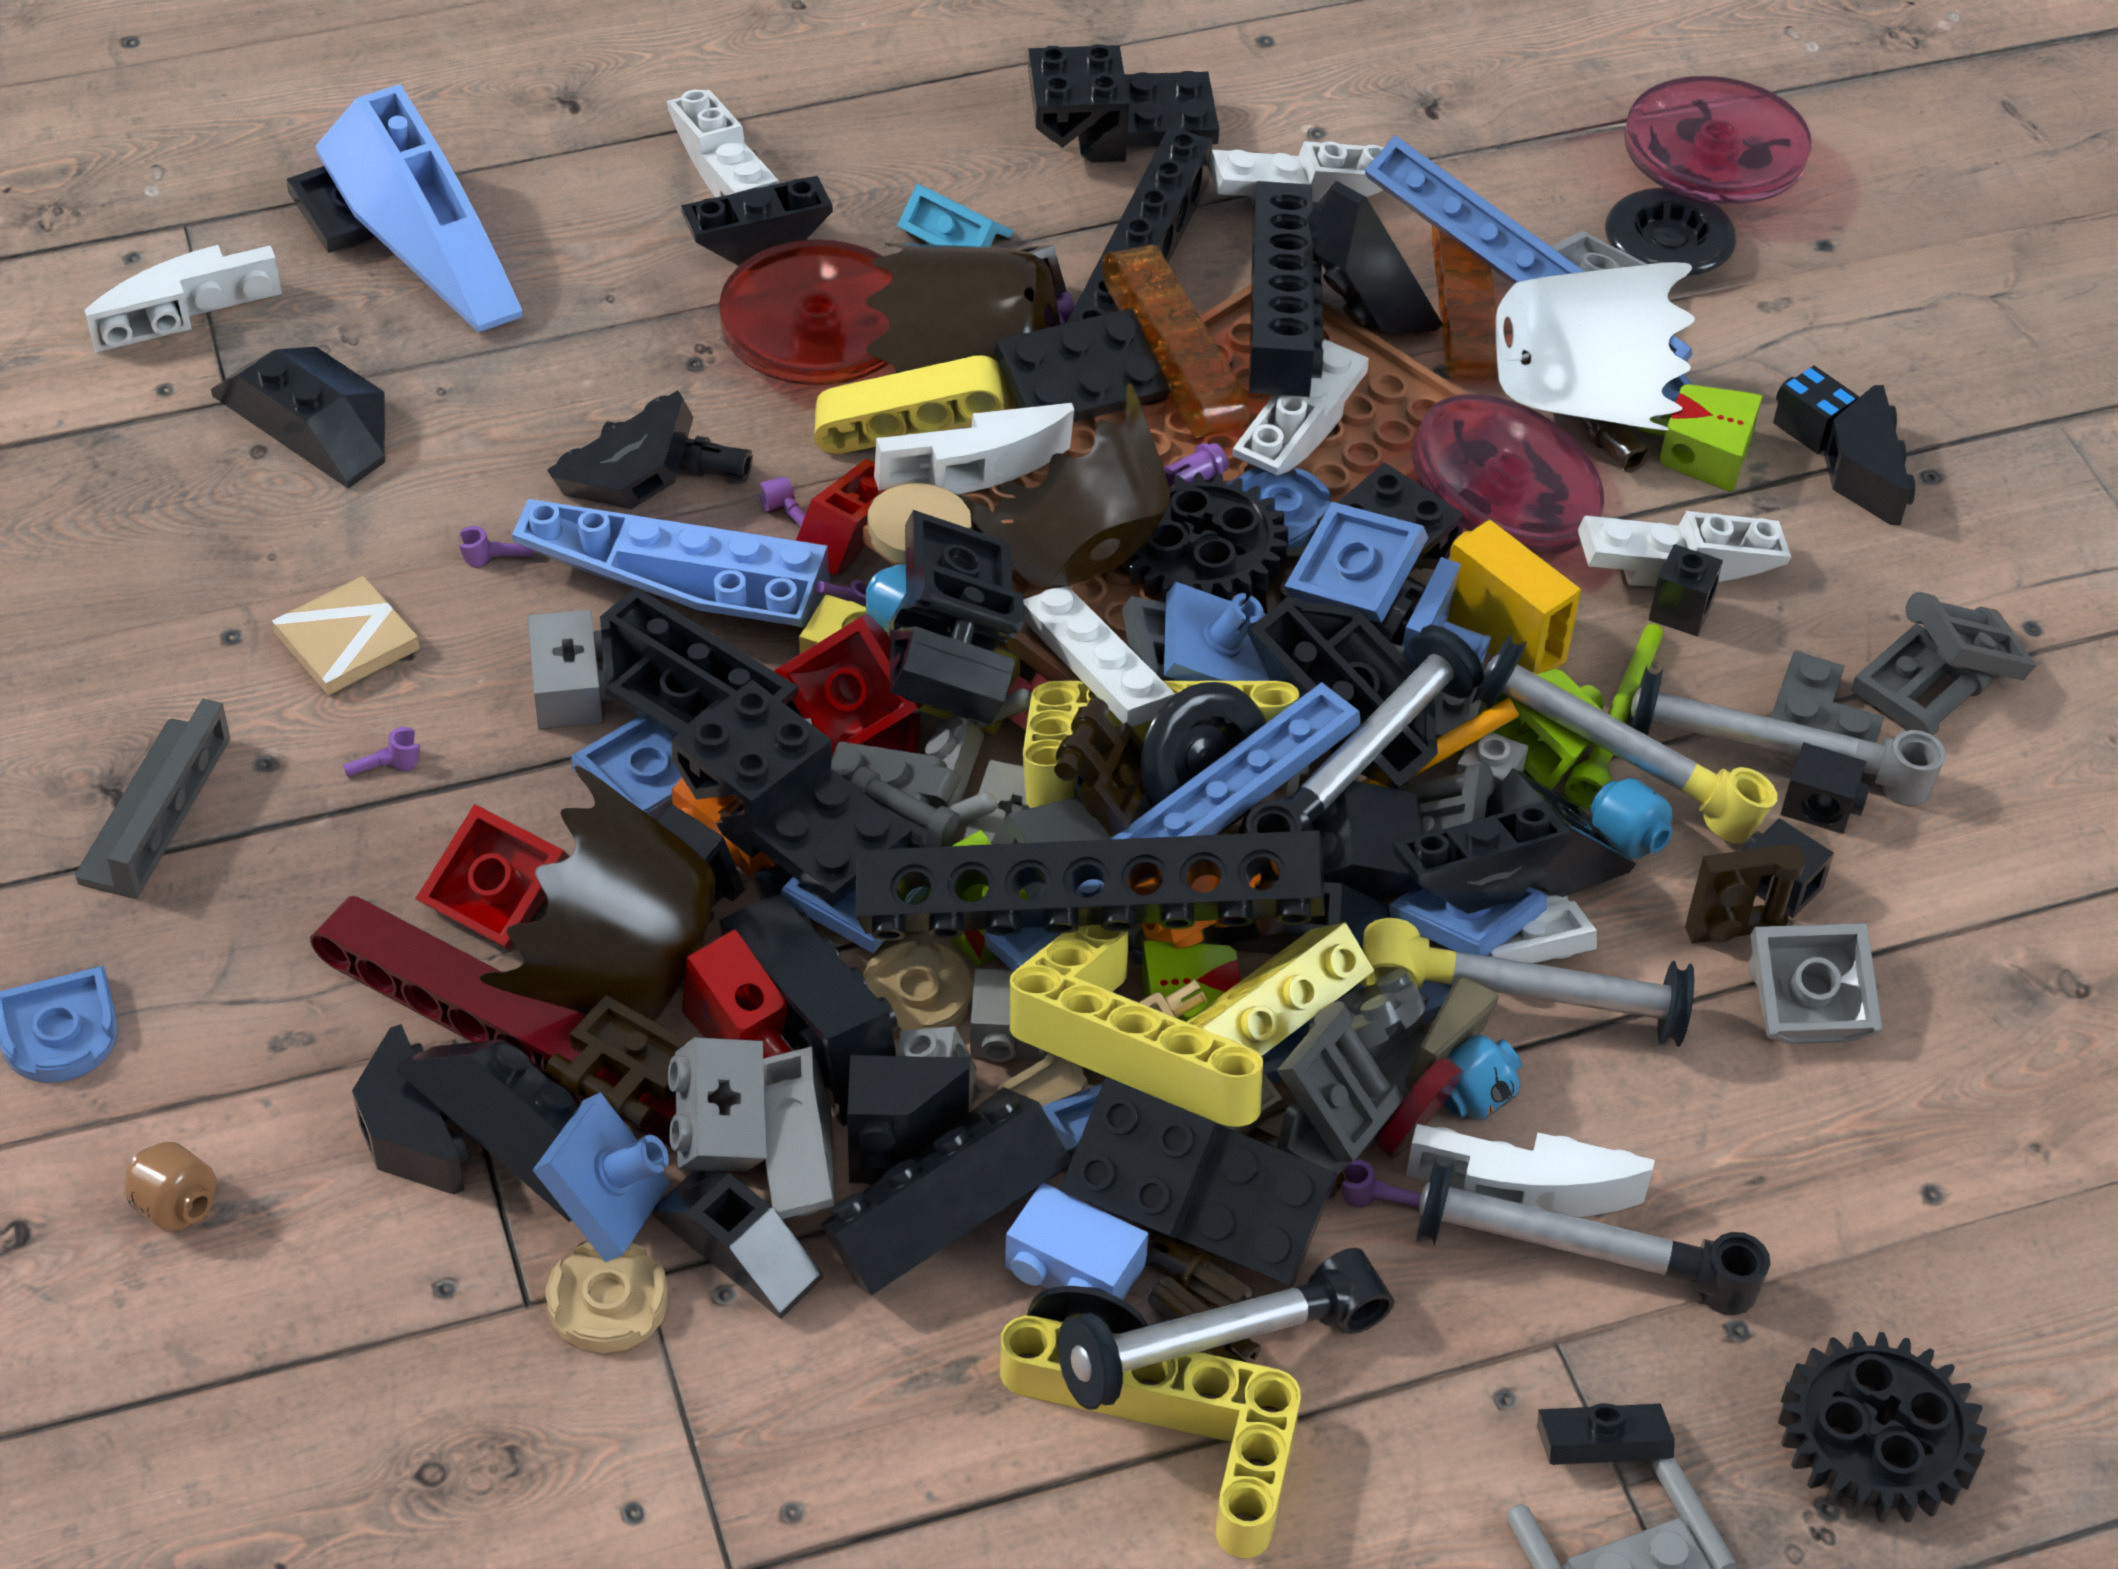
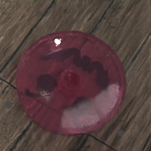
(1717, 139)
(1508, 468)

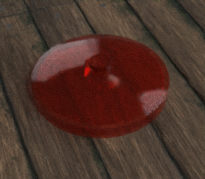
(805, 313)

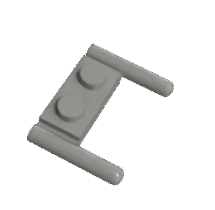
(958, 745)
(1678, 1544)

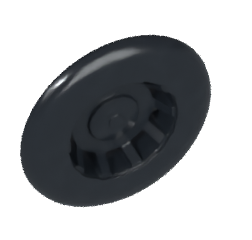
(1671, 228)
(1188, 737)

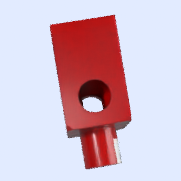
(733, 996)

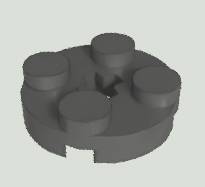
(1382, 1005)

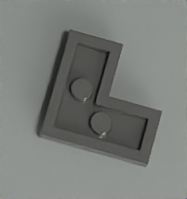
(1809, 700)

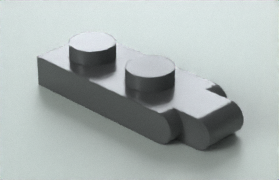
(913, 773)

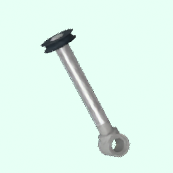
(1901, 766)

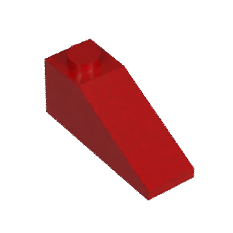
(840, 514)

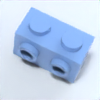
(1074, 1244)

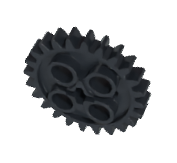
(1212, 541)
(1882, 1427)

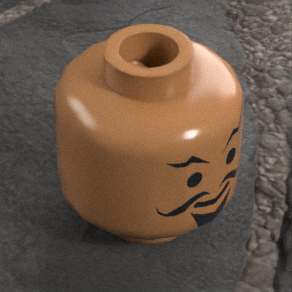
(170, 1186)

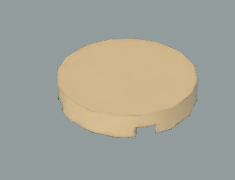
(893, 507)
(922, 985)
(606, 1303)

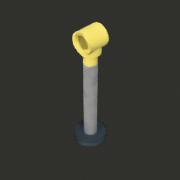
(1730, 801)
(1398, 945)

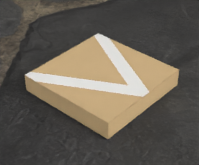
(345, 635)

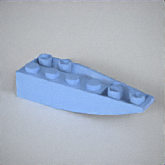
(415, 204)
(682, 561)

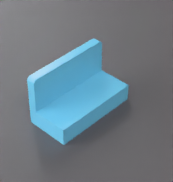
(947, 221)

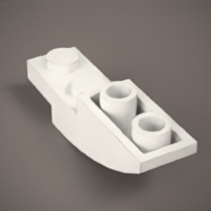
(717, 144)
(1317, 164)
(166, 295)
(1296, 425)
(975, 458)
(1642, 548)
(1553, 1177)

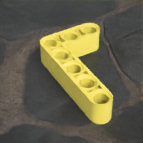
(1056, 704)
(1068, 1008)
(1178, 1406)

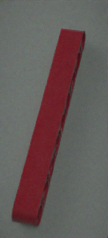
(448, 990)

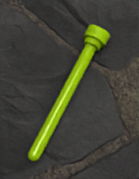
(1593, 774)

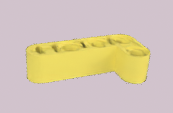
(910, 403)

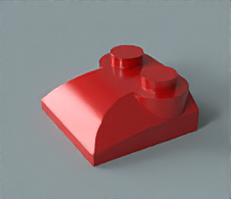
(847, 683)
(489, 876)

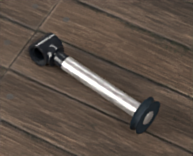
(1442, 665)
(1704, 1266)
(1339, 1292)

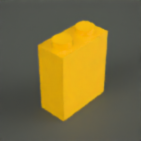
(1513, 591)

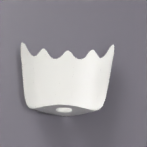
(1594, 343)

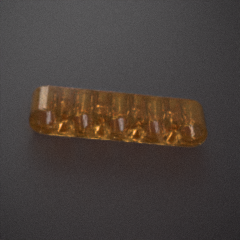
(1465, 310)
(1189, 357)

